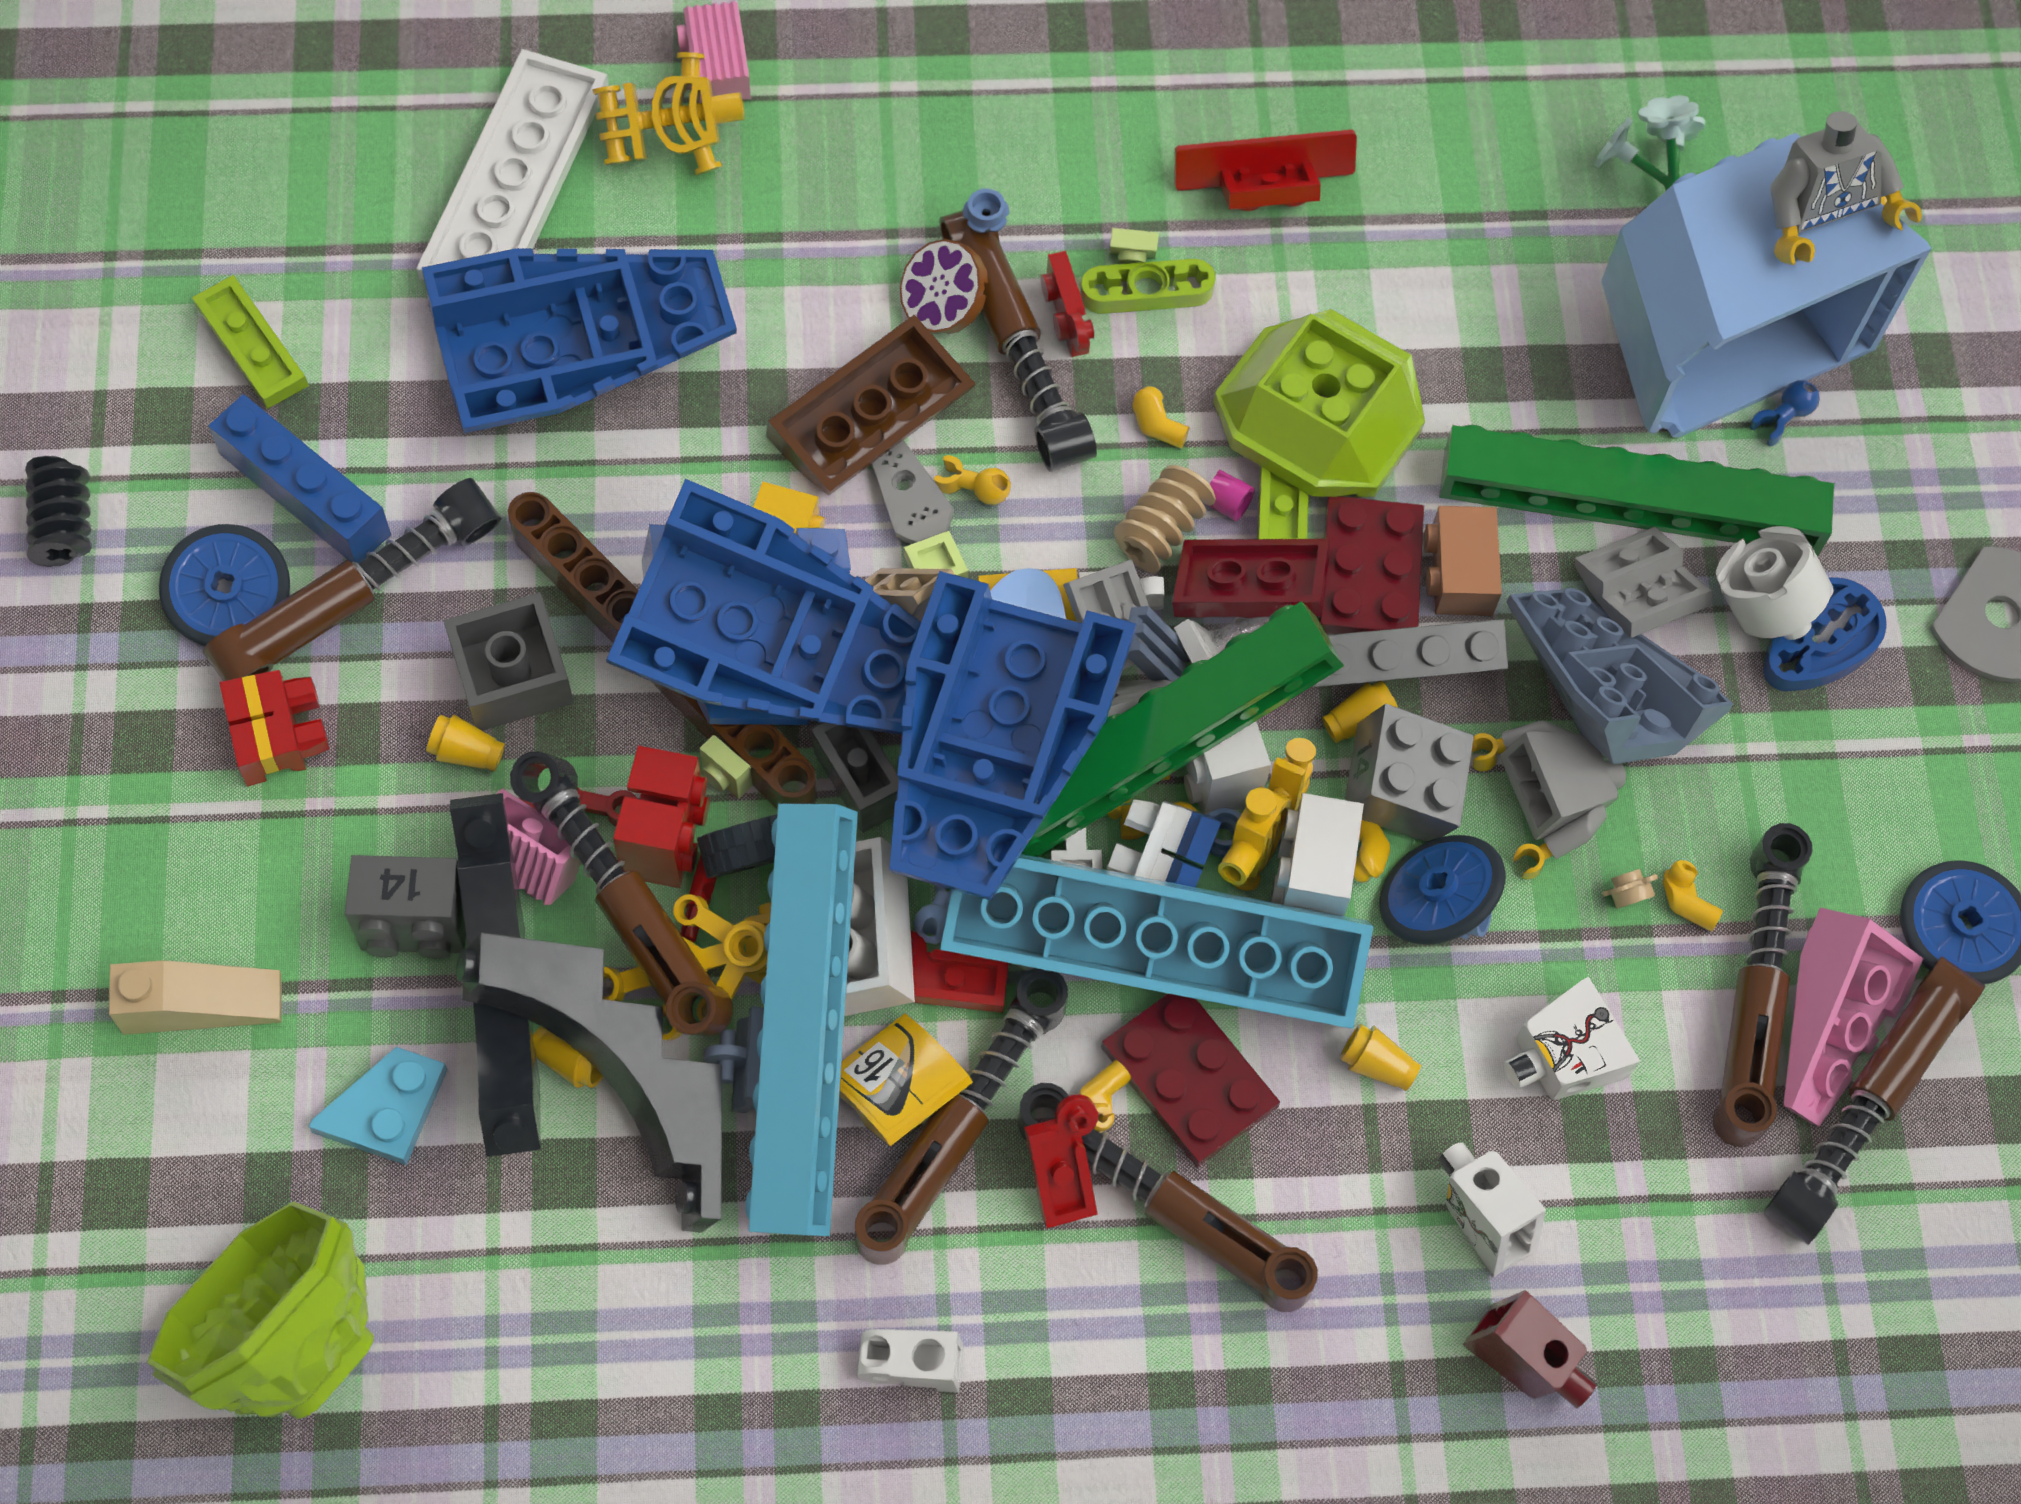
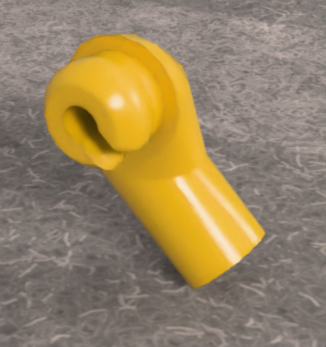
(1683, 897)

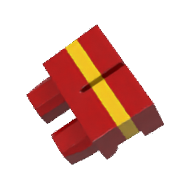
(264, 724)

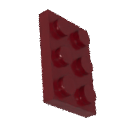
(1372, 565)
(1250, 576)
(1190, 1076)

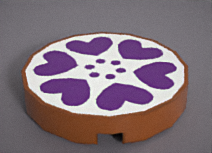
(944, 286)

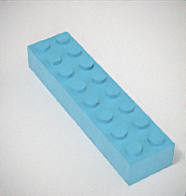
(1167, 939)

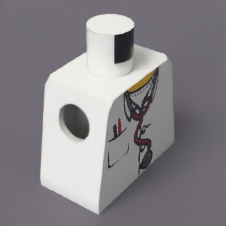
(1572, 1046)
(1492, 1207)

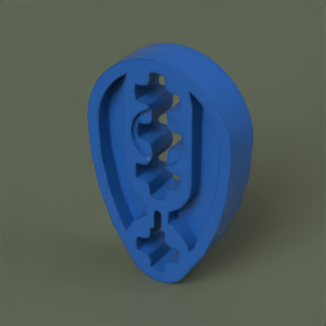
(1843, 651)

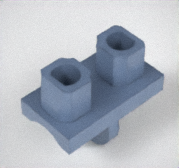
(739, 1058)

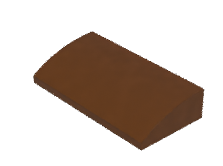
(868, 406)

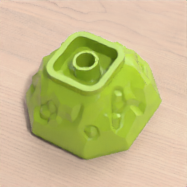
(270, 1319)

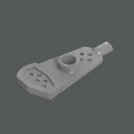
(911, 504)

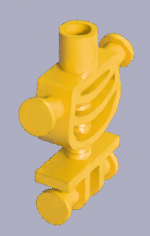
(712, 110)
(1265, 815)

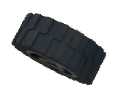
(738, 847)

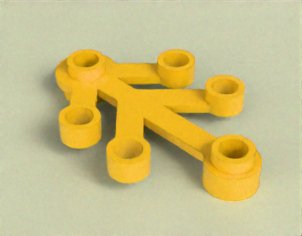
(727, 953)

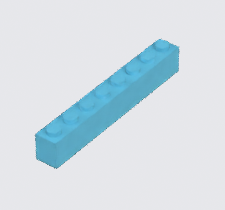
(802, 1020)

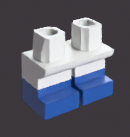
(1171, 829)

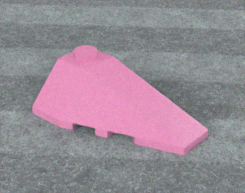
(1845, 989)

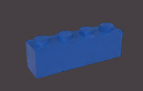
(300, 480)

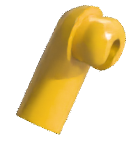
(1153, 418)
(1372, 852)
(1102, 1088)

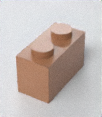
(1465, 560)

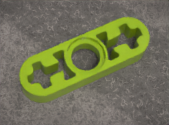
(1160, 271)

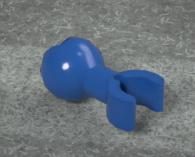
(1795, 403)

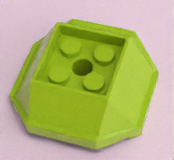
(1317, 442)

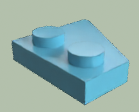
(384, 1106)

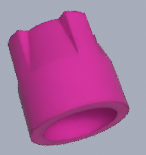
(1231, 495)

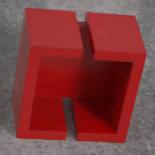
(660, 827)

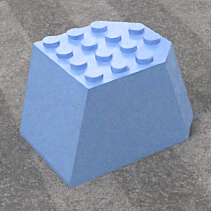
(1725, 323)

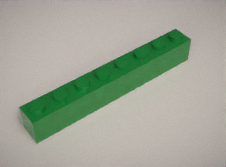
(1631, 487)
(1190, 718)

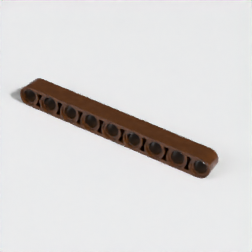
(613, 602)

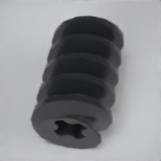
(56, 511)

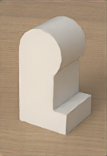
(911, 1358)

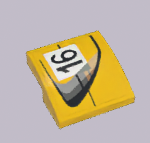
(900, 1079)

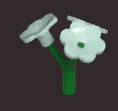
(1668, 119)

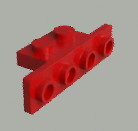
(1266, 168)

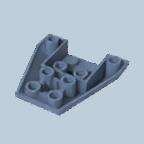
(1618, 689)

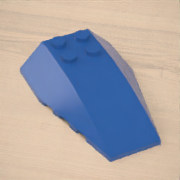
(560, 328)
(763, 621)
(994, 729)

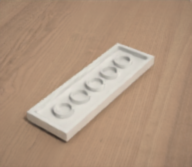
(518, 160)

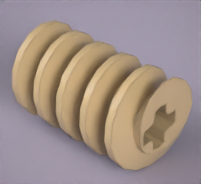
(1162, 516)

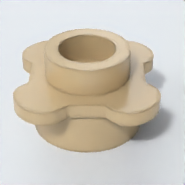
(1631, 888)

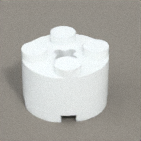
(1774, 583)

